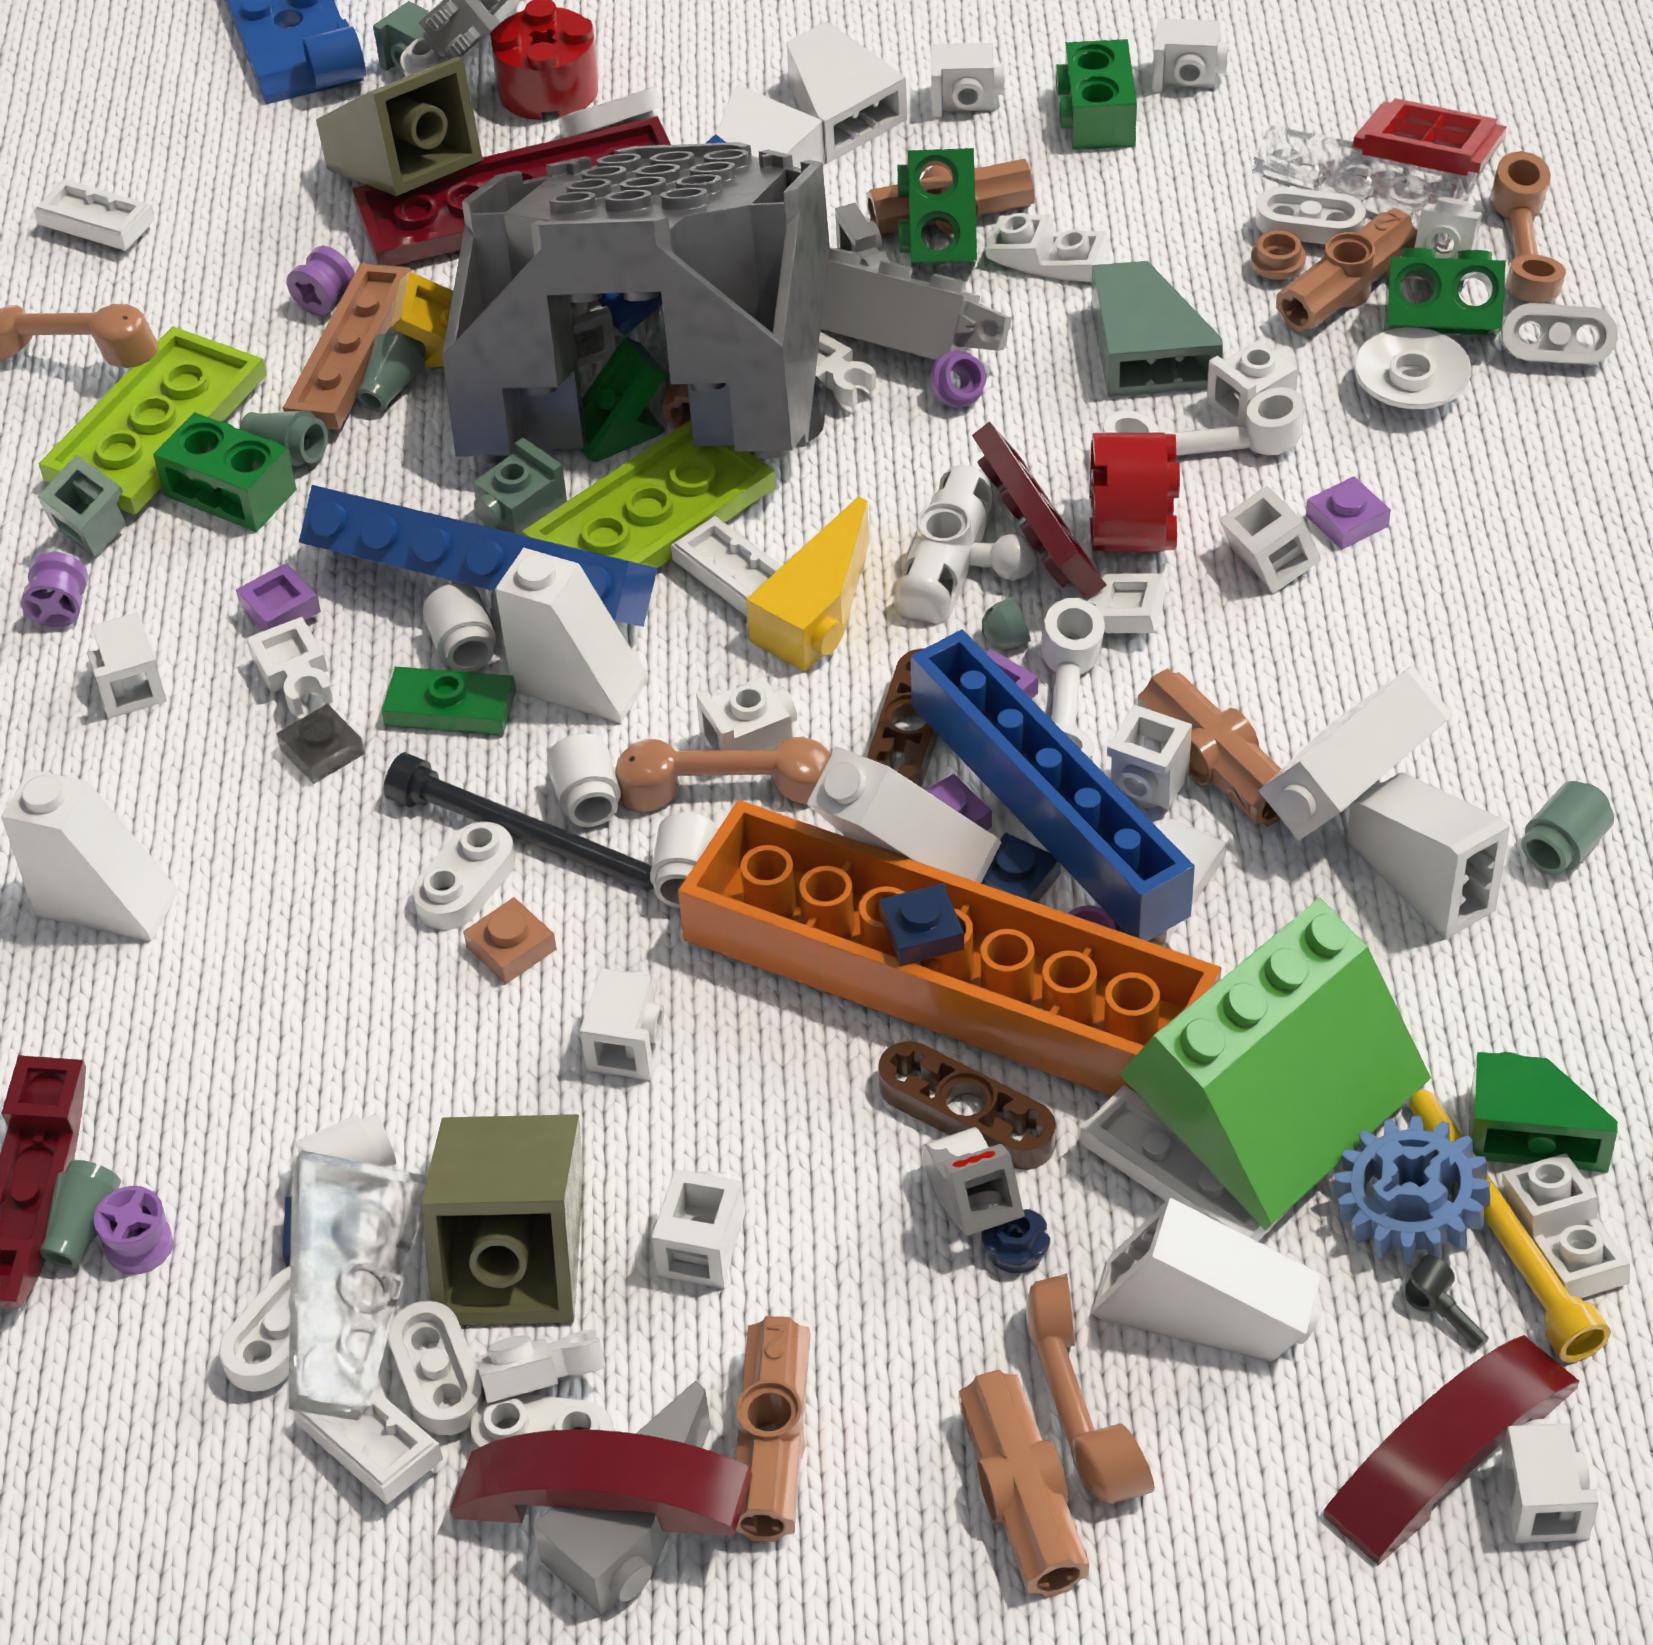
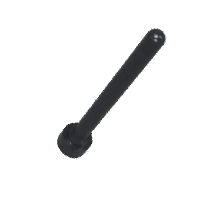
(414, 782)

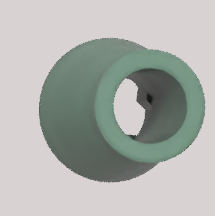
(390, 368)
(297, 430)
(72, 1211)

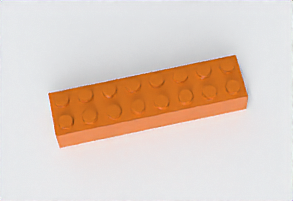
(1022, 988)

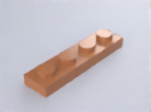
(342, 353)

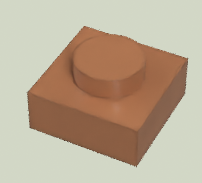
(510, 940)

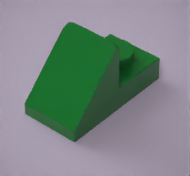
(617, 402)

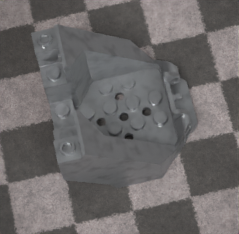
(708, 225)

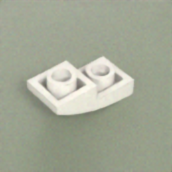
(1035, 248)
(1564, 1224)

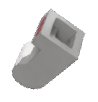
(971, 1175)

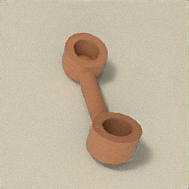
(1519, 196)
(117, 330)
(651, 769)
(1104, 1458)

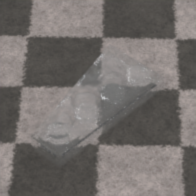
(1333, 165)
(345, 1276)

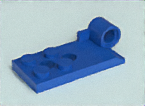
(300, 59)

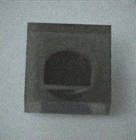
(320, 743)

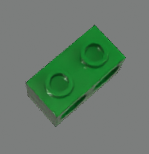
(1097, 94)
(953, 207)
(1445, 309)
(225, 471)

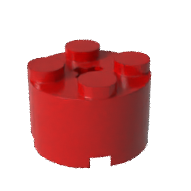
(545, 61)
(1133, 492)

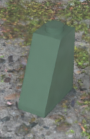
(1148, 332)

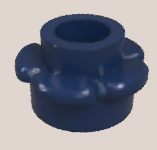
(1021, 1253)

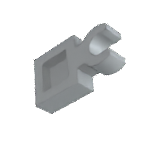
(859, 235)

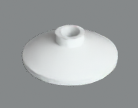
(1413, 368)

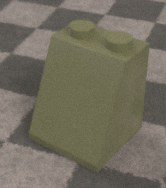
(404, 131)
(505, 1218)

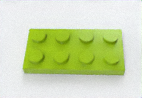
(150, 405)
(657, 499)

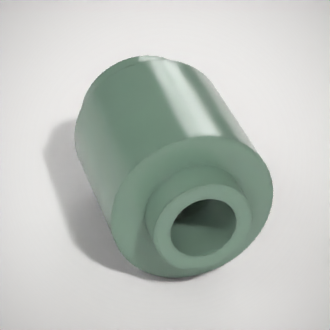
(1567, 827)

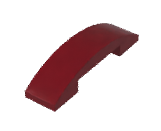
(40, 1141)
(1444, 1442)
(604, 1471)

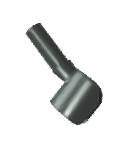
(1428, 1290)

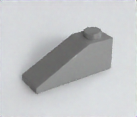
(613, 1552)

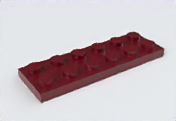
(431, 216)

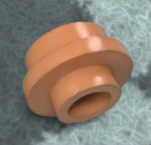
(1278, 255)

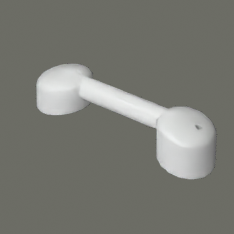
(1271, 426)
(1071, 647)

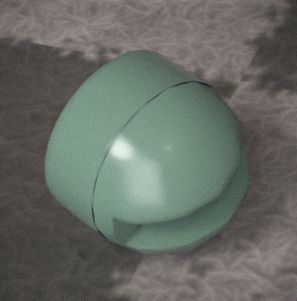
(1005, 625)

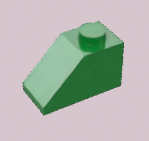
(1533, 1111)

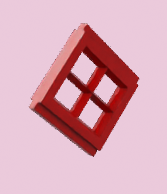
(1430, 137)

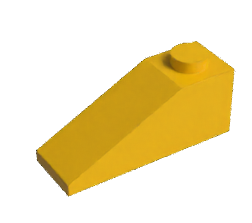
(809, 598)

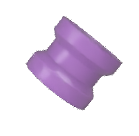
(320, 280)
(54, 589)
(125, 1215)

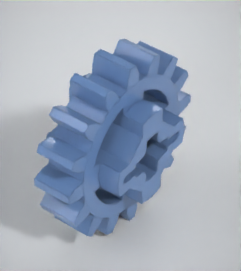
(1412, 1189)

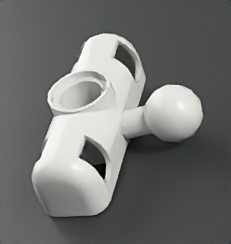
(950, 544)

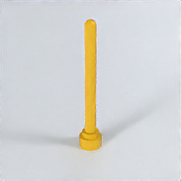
(1572, 1326)

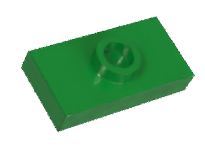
(449, 700)

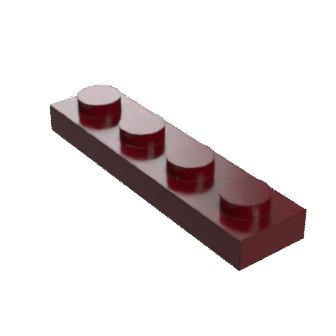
(1044, 525)

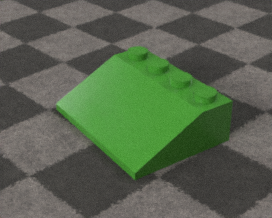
(1282, 1064)

